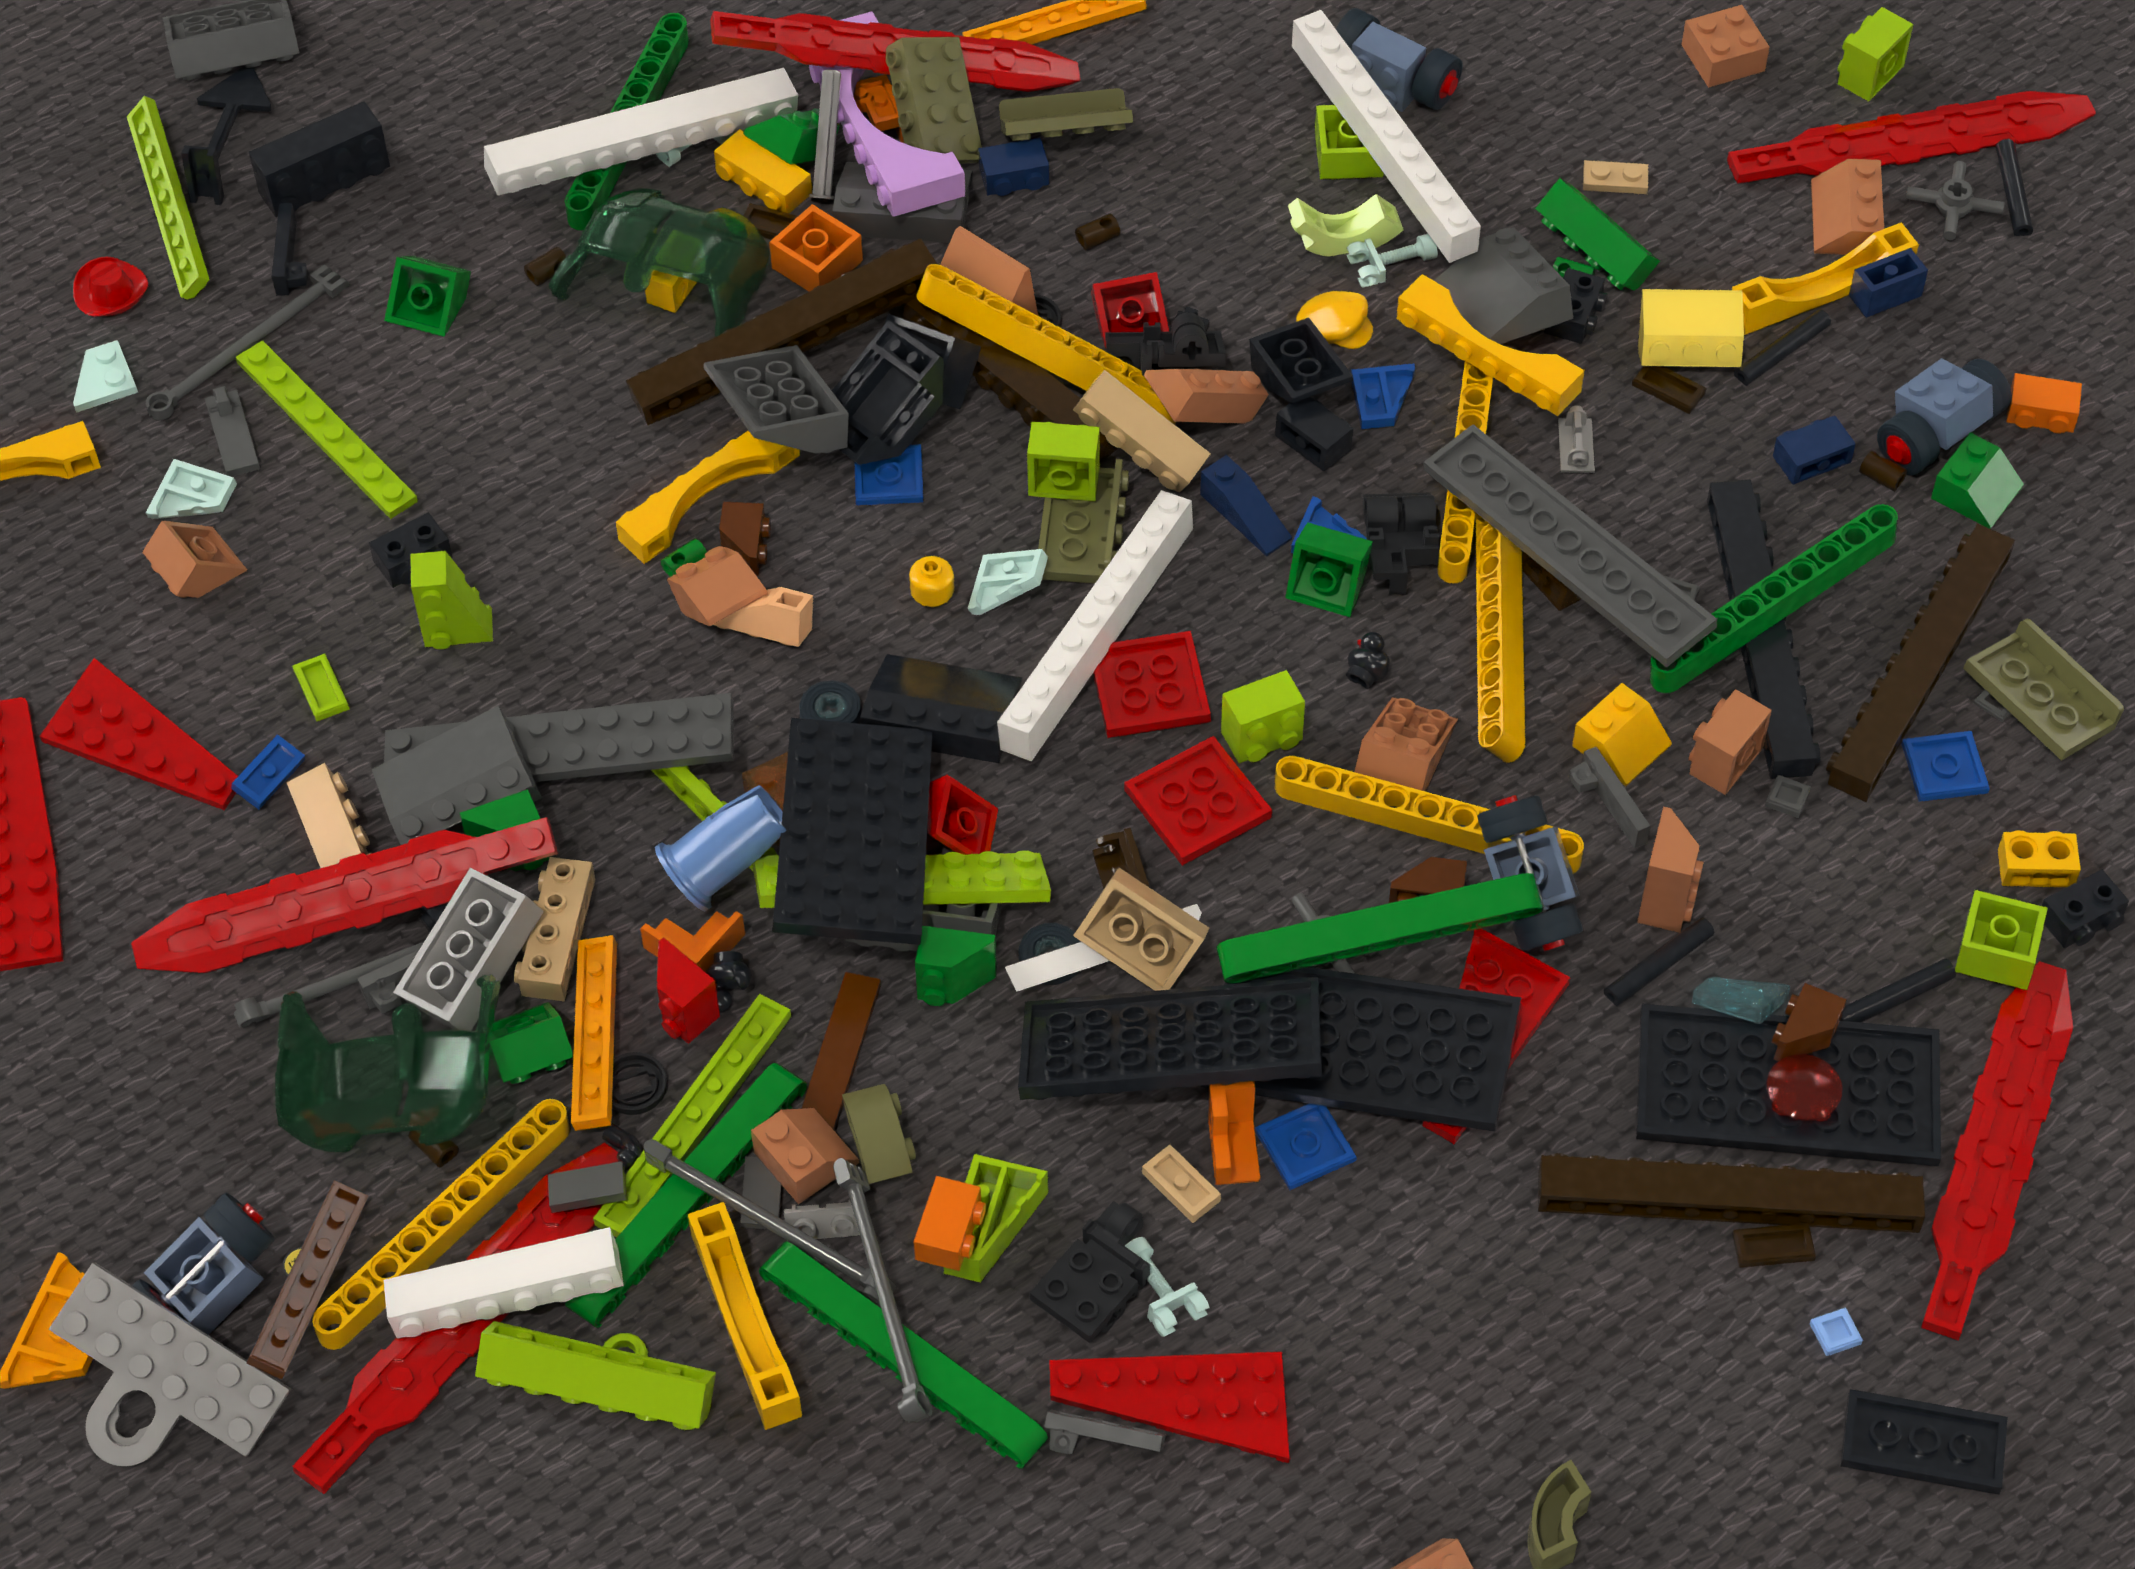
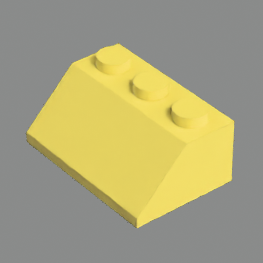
(1691, 328)

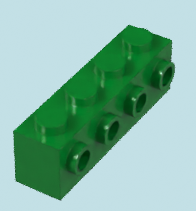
(1596, 235)

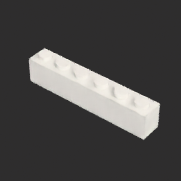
(503, 1283)

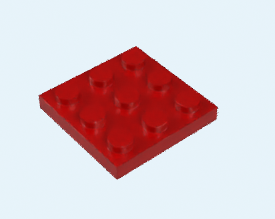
(1151, 685)
(1198, 800)

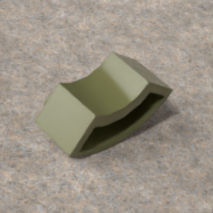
(877, 1133)
(1556, 1508)

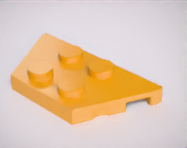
(38, 1352)

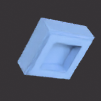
(1836, 1331)

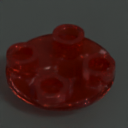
(1804, 1087)

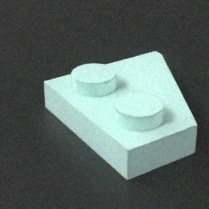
(103, 377)
(190, 492)
(1006, 577)

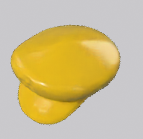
(1339, 318)

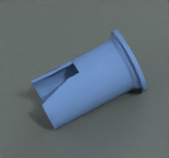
(722, 846)

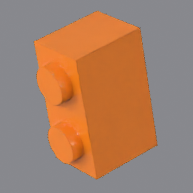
(2044, 403)
(948, 1223)

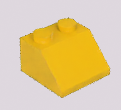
(1624, 733)

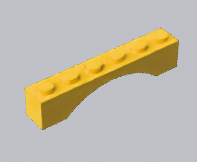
(1775, 300)
(1539, 377)
(56, 453)
(652, 524)
(743, 1316)

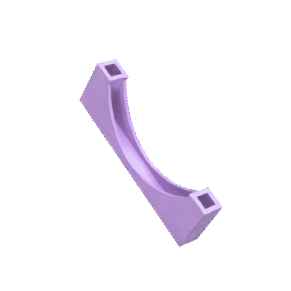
(903, 174)

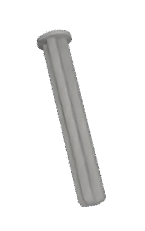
(826, 134)

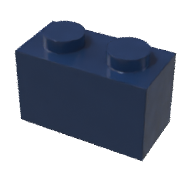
(1013, 167)
(1888, 282)
(1813, 449)

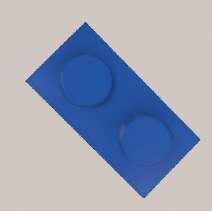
(268, 772)

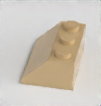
(1141, 931)

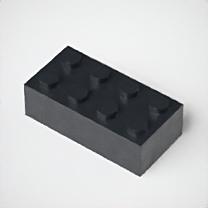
(320, 158)

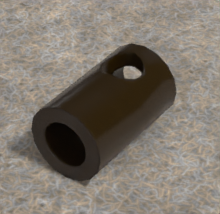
(1097, 231)
(545, 266)
(1883, 471)
(438, 1153)

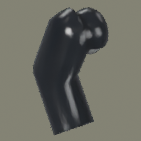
(625, 1142)

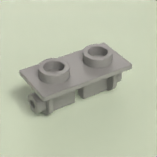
(1576, 442)
(826, 1222)

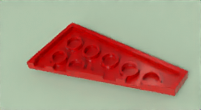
(124, 732)
(1506, 970)
(1202, 1396)

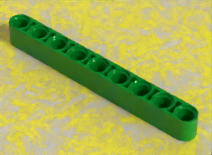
(643, 86)
(1782, 594)
(1379, 928)
(668, 1210)
(943, 1381)

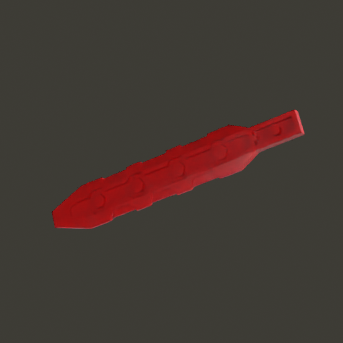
(834, 43)
(1919, 135)
(333, 898)
(1998, 1143)
(412, 1369)

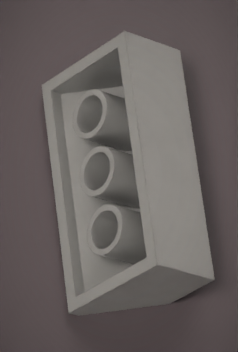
(472, 938)

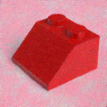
(1129, 303)
(684, 993)

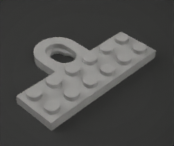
(167, 1360)

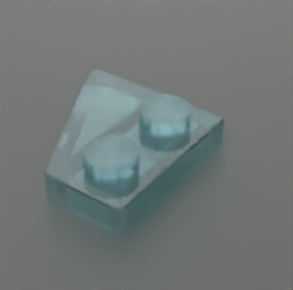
(1741, 998)

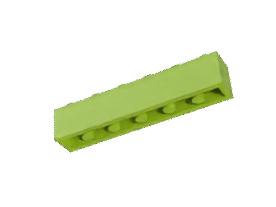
(595, 1375)

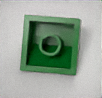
(789, 135)
(426, 294)
(1977, 481)
(1328, 569)
(502, 815)
(953, 964)
(529, 1043)

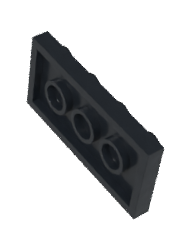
(1924, 1441)

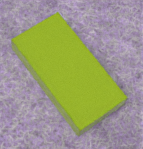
(320, 687)

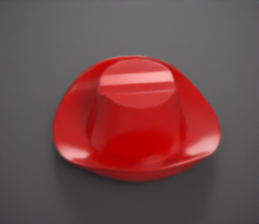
(108, 287)

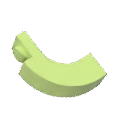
(1332, 234)

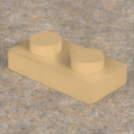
(1615, 177)
(1181, 1183)

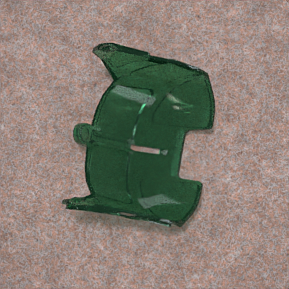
(693, 244)
(355, 1086)

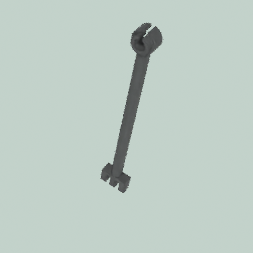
(324, 282)
(252, 1011)
(662, 1159)
(914, 1402)

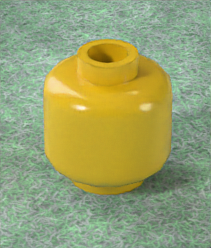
(931, 581)

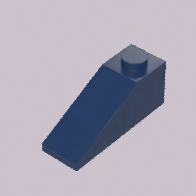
(1243, 505)

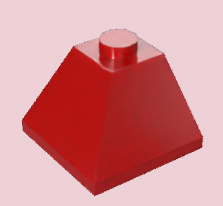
(960, 817)

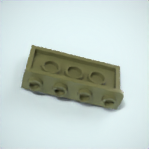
(934, 96)
(1064, 111)
(1083, 533)
(2046, 690)

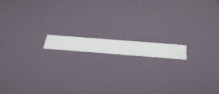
(1062, 962)

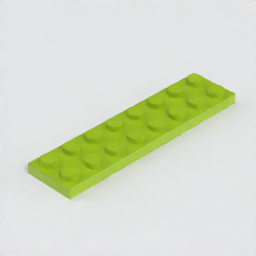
(953, 878)

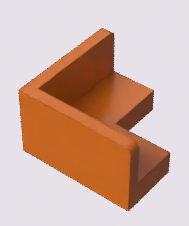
(876, 98)
(714, 936)
(1233, 1133)

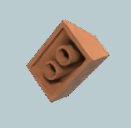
(1846, 205)
(990, 268)
(1208, 394)
(1671, 876)

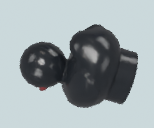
(1367, 662)
(728, 974)

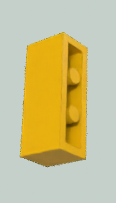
(762, 173)

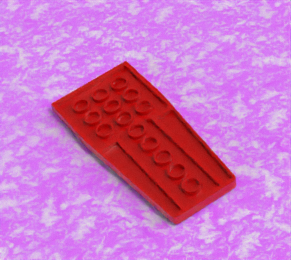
(27, 857)

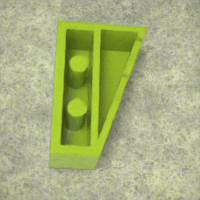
(446, 604)
(1011, 1198)

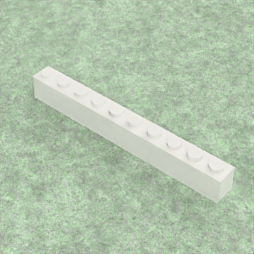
(638, 131)
(1386, 136)
(1095, 626)

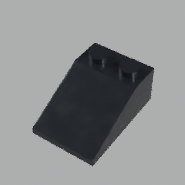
(958, 358)
(1297, 361)

